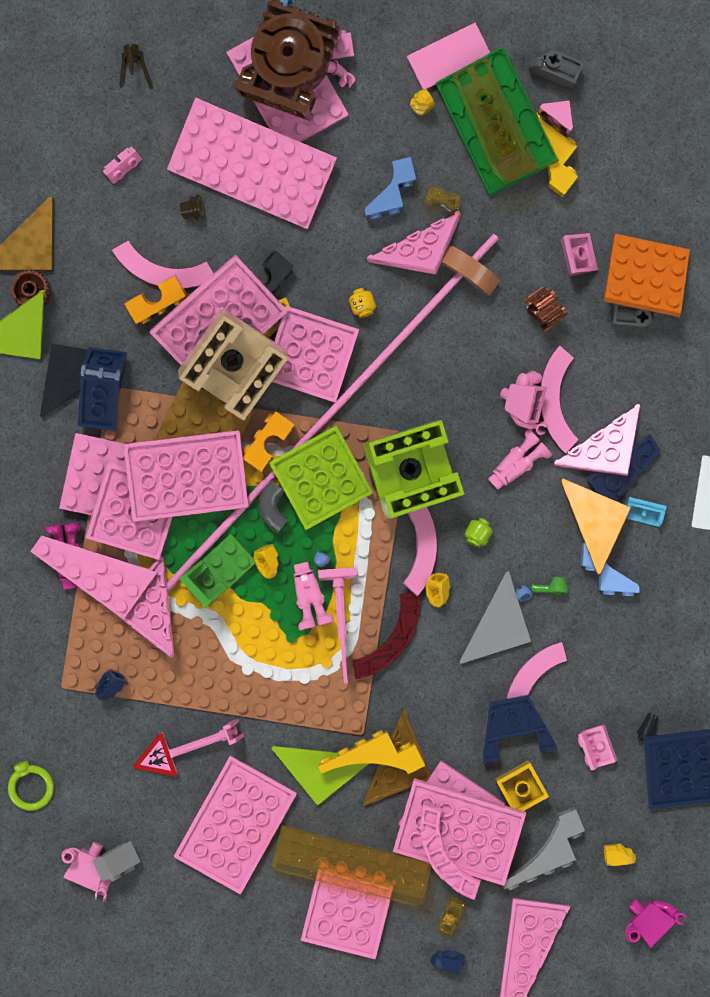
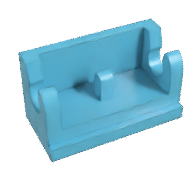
(645, 511)

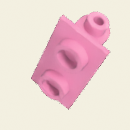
(129, 160)

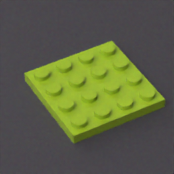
(321, 477)

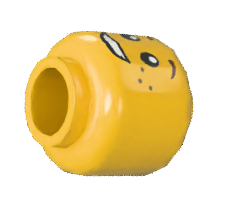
(362, 303)

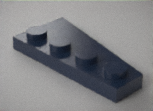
(614, 485)

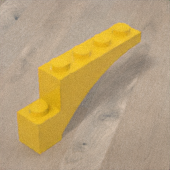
(560, 176)
(378, 751)

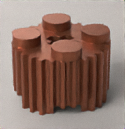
(22, 285)
(545, 308)

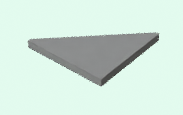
(500, 625)

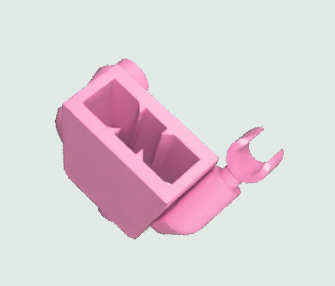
(525, 401)
(83, 870)

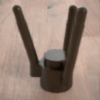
(132, 54)

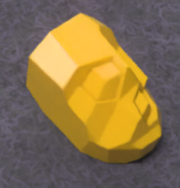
(422, 102)
(266, 560)
(437, 589)
(618, 855)

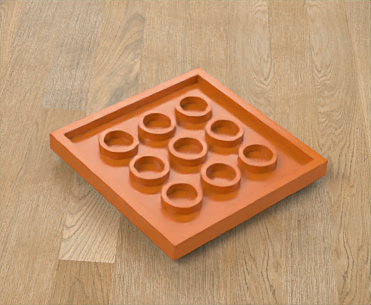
(646, 275)

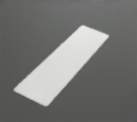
(701, 513)

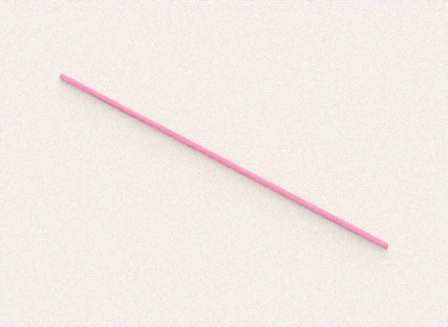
(331, 412)

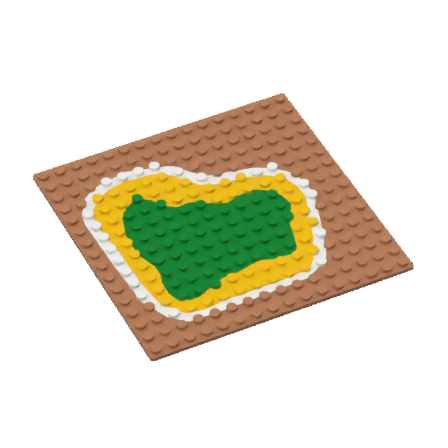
(247, 645)

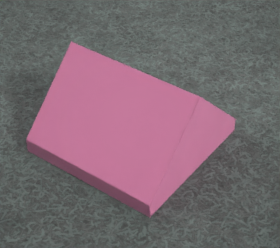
(558, 115)
(579, 254)

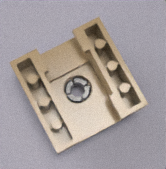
(237, 381)

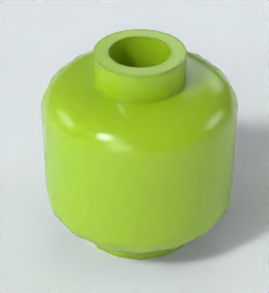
(478, 532)

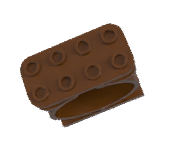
(274, 43)

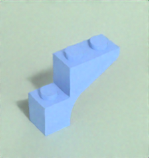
(610, 579)

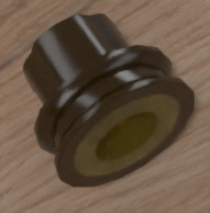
(193, 208)

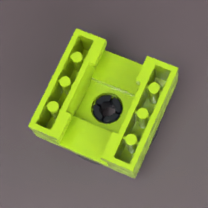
(430, 475)

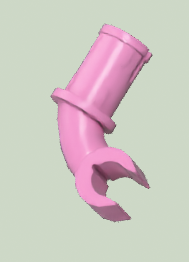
(337, 69)

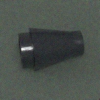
(648, 727)

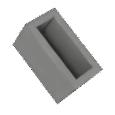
(116, 861)

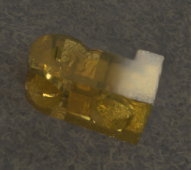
(443, 198)
(451, 915)

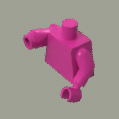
(651, 920)

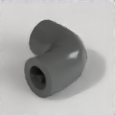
(269, 507)

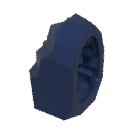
(110, 685)
(448, 960)

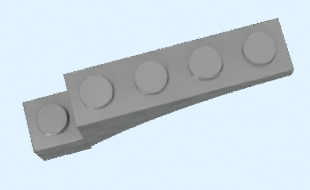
(554, 852)

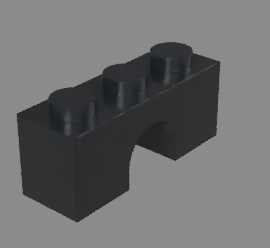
(278, 269)

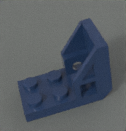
(100, 388)

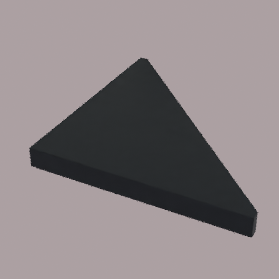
(62, 376)

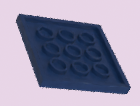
(678, 768)

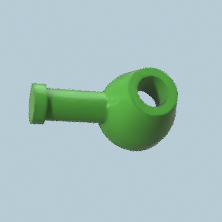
(557, 586)

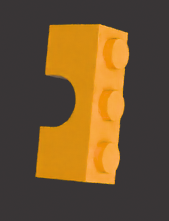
(142, 309)
(275, 426)

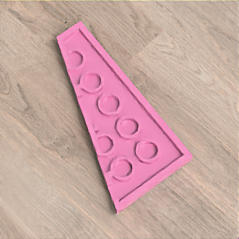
(106, 579)
(528, 942)

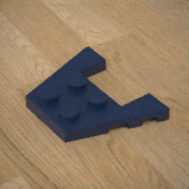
(514, 718)

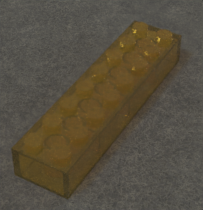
(351, 866)

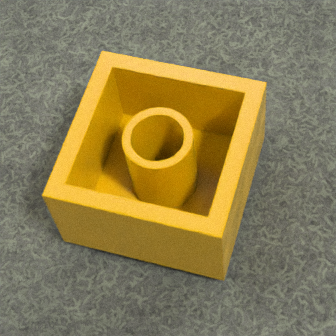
(522, 787)

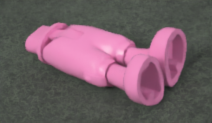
(515, 464)
(309, 593)

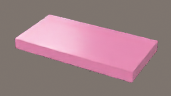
(447, 55)

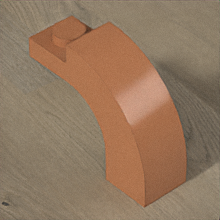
(470, 270)

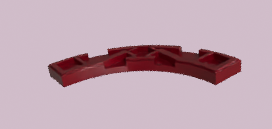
(397, 641)

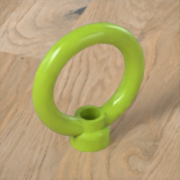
(22, 769)

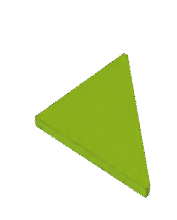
(23, 329)
(304, 767)

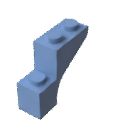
(390, 199)

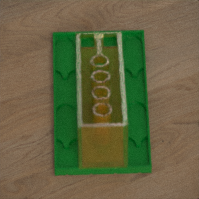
(497, 121)

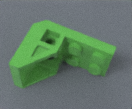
(218, 571)

